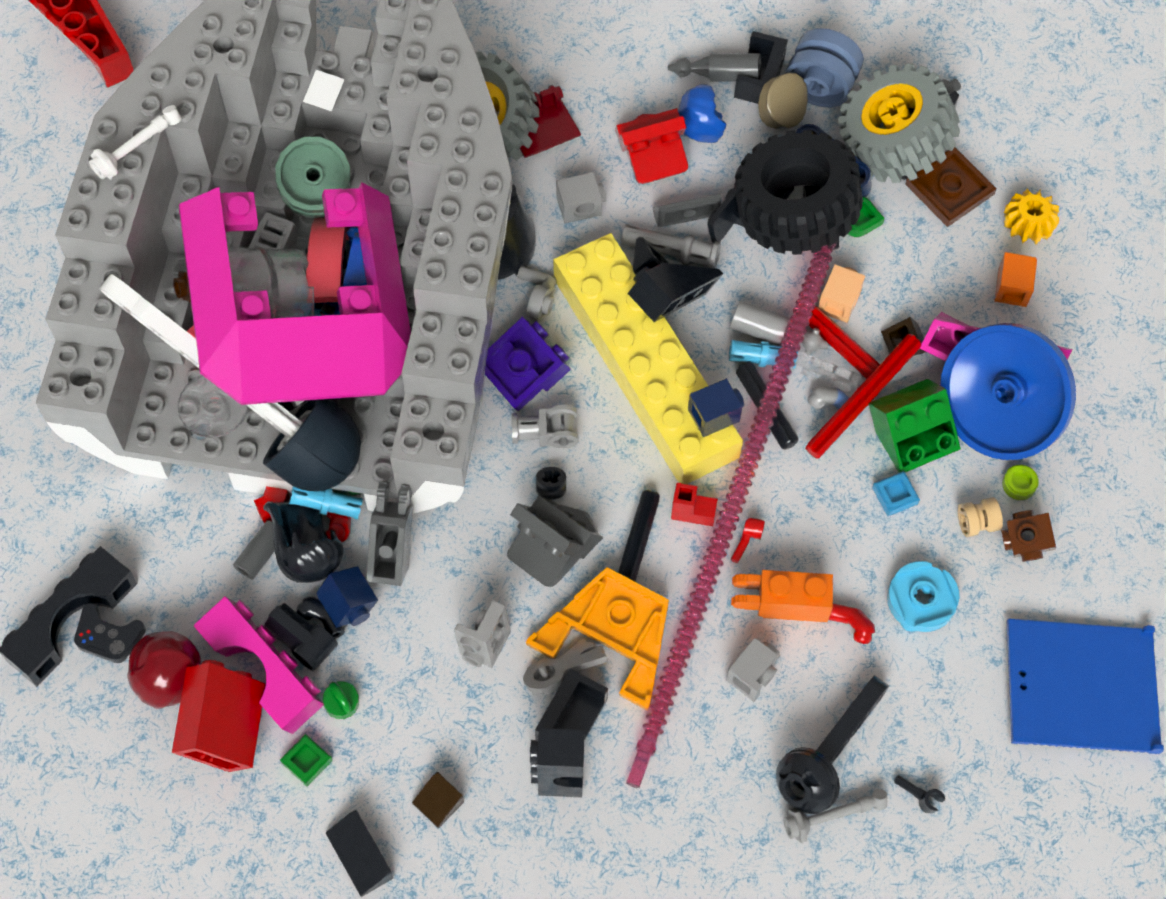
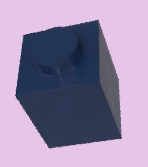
(715, 407)
(347, 597)

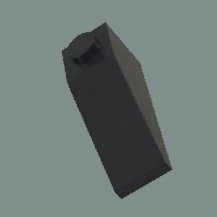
(671, 287)

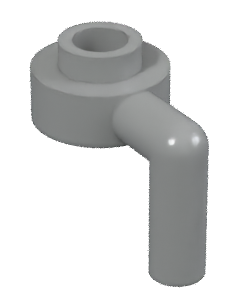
(540, 299)

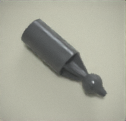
(721, 66)

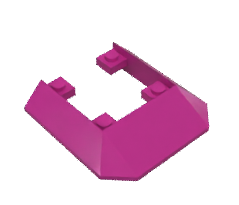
(296, 357)

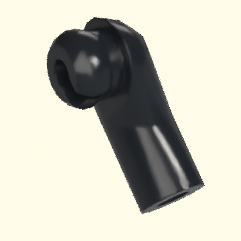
(313, 607)

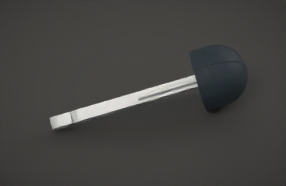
(314, 446)

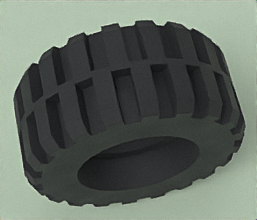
(802, 222)

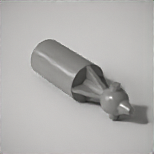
(770, 326)

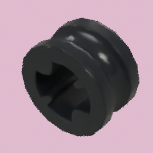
(551, 482)

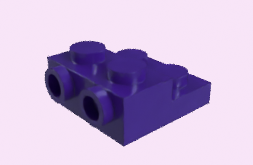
(524, 363)

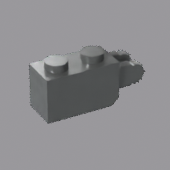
(390, 537)

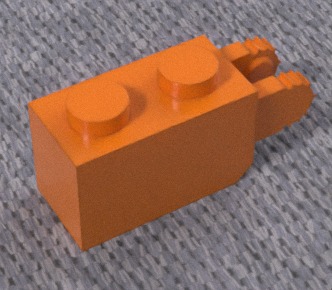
(786, 595)

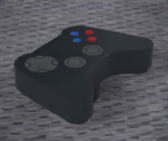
(106, 639)

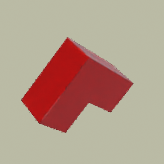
(691, 507)

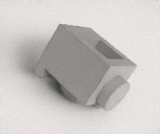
(753, 668)

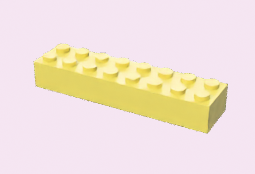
(642, 358)

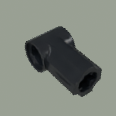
(307, 642)

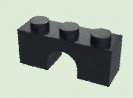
(558, 762)

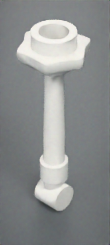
(105, 163)

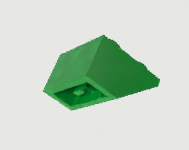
(915, 425)

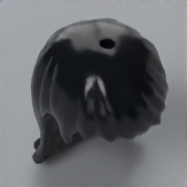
(302, 544)

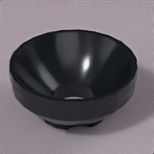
(814, 774)

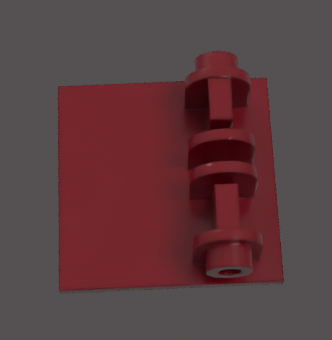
(554, 122)

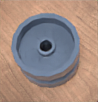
(828, 66)

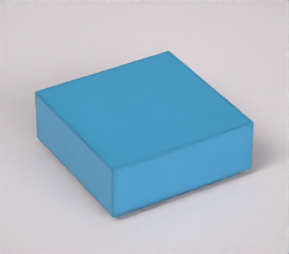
(895, 493)

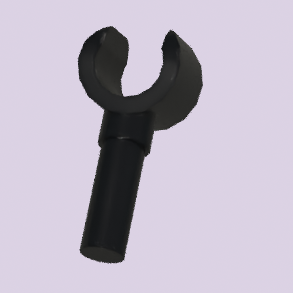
(921, 794)

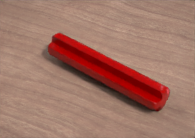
(843, 343)

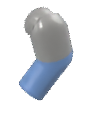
(827, 395)

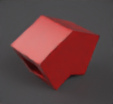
(271, 494)

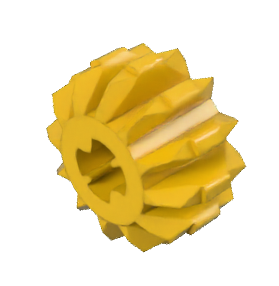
(1031, 216)

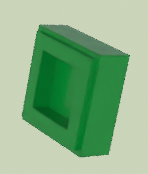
(306, 760)

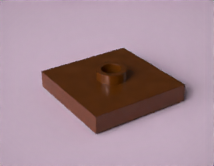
(952, 187)

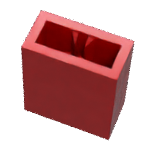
(218, 717)

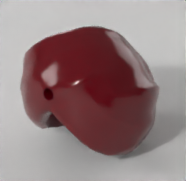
(159, 667)

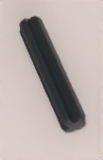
(755, 386)
(639, 534)

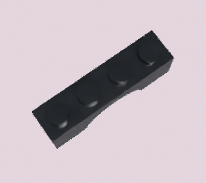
(34, 645)

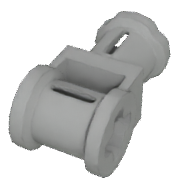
(547, 427)

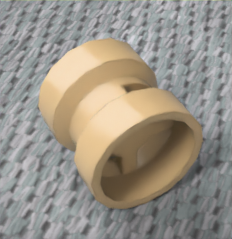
(980, 517)

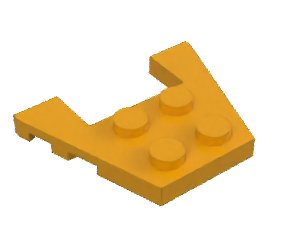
(619, 617)

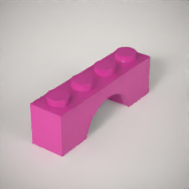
(286, 695)

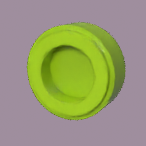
(1020, 482)

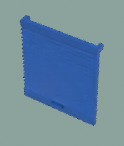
(1083, 686)

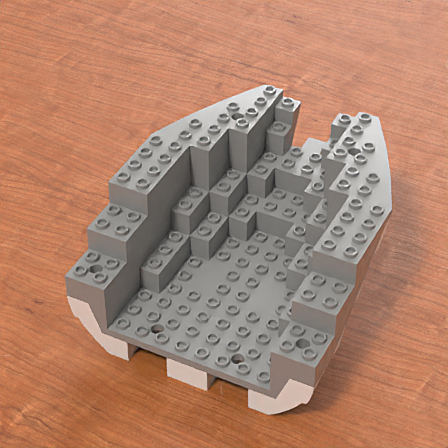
(410, 127)

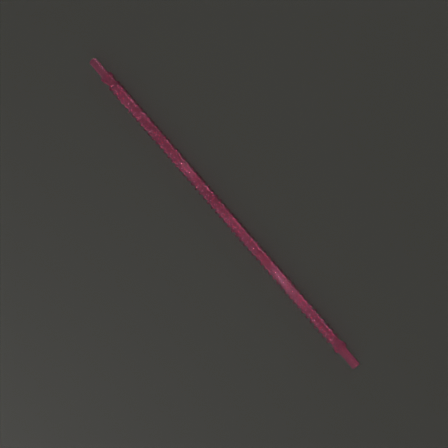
(781, 370)

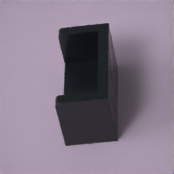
(772, 59)
(574, 704)

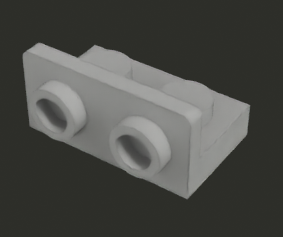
(487, 642)

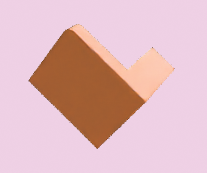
(1015, 279)

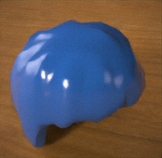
(699, 113)

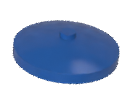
(1009, 391)

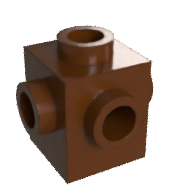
(1039, 525)

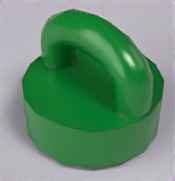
(340, 700)

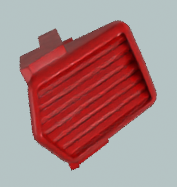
(654, 145)

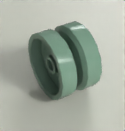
(299, 162)

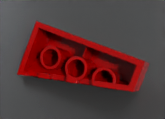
(92, 33)

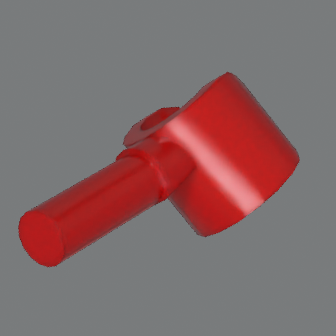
(752, 529)

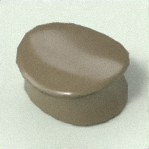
(783, 101)

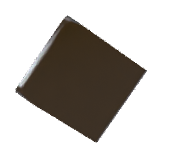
(897, 332)
(438, 800)

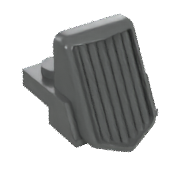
(551, 539)

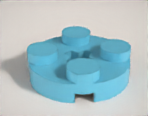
(913, 614)

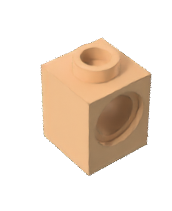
(841, 293)

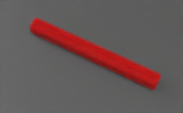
(863, 396)

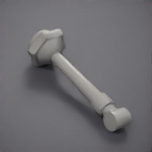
(798, 824)

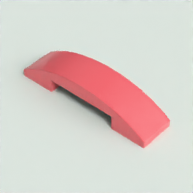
(325, 260)

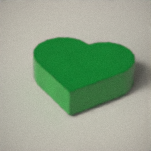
(869, 220)

